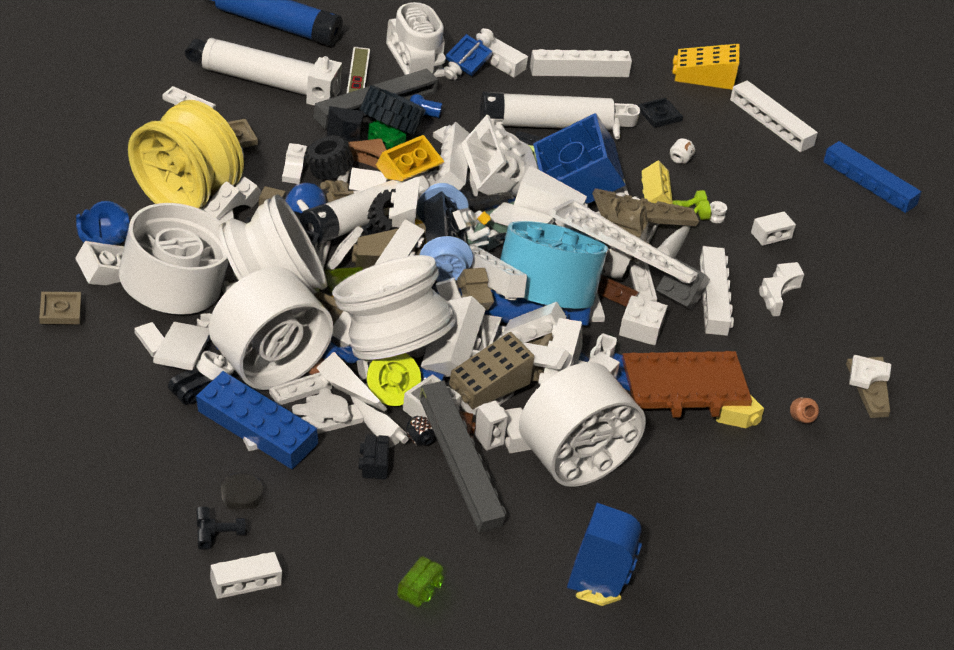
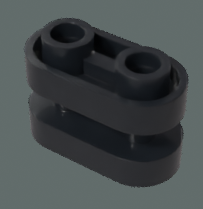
(188, 385)

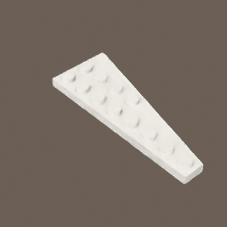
(597, 226)

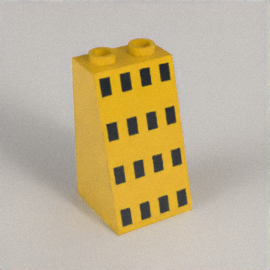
(707, 65)

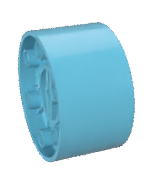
(558, 263)

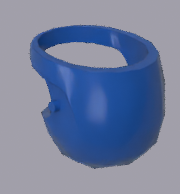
(308, 193)

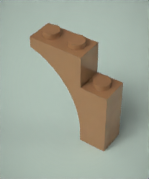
(367, 151)

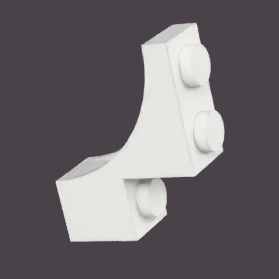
(229, 197)
(785, 278)

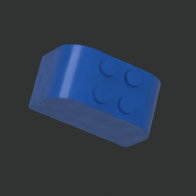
(606, 552)

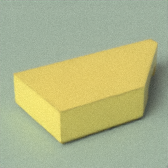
(597, 598)

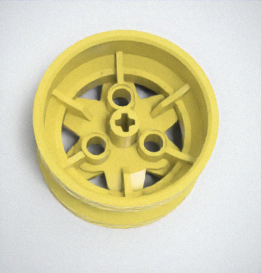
(185, 155)

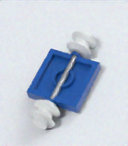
(469, 54)

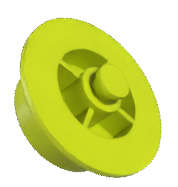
(393, 377)

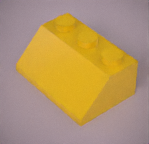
(409, 159)

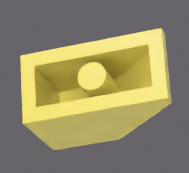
(741, 415)

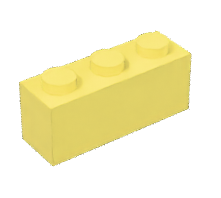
(656, 183)

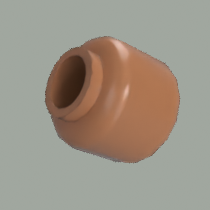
(804, 410)

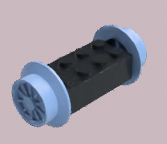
(443, 237)

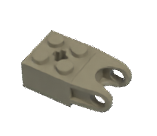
(631, 221)

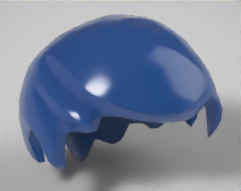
(103, 223)

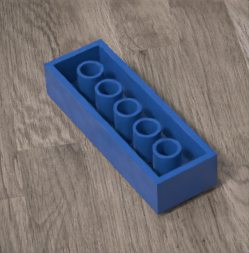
(257, 419)

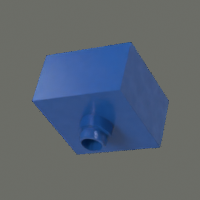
(581, 157)

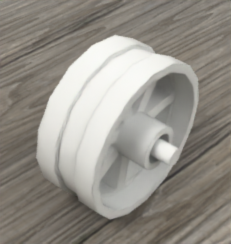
(213, 364)

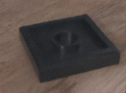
(660, 112)

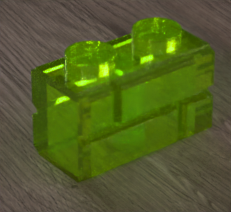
(420, 581)

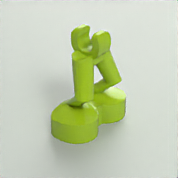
(701, 203)

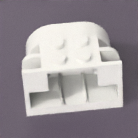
(417, 39)
(496, 158)

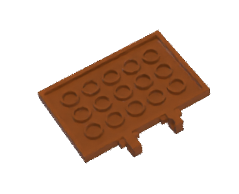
(686, 380)

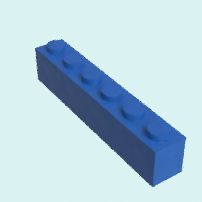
(872, 176)

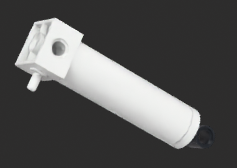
(316, 80)

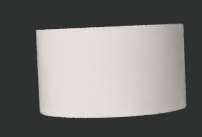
(173, 258)
(270, 328)
(581, 424)

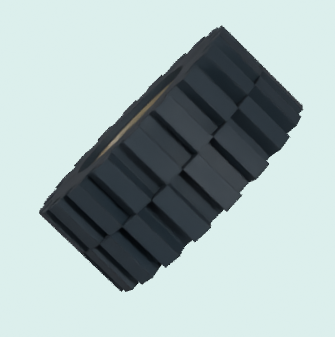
(392, 109)

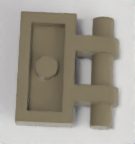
(336, 189)

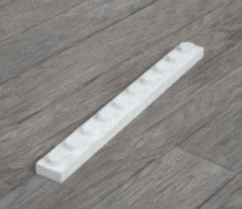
(639, 270)

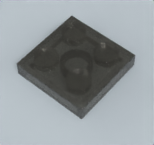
(490, 200)

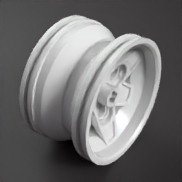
(272, 240)
(394, 307)

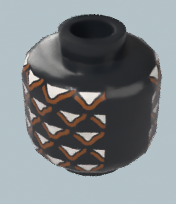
(420, 431)

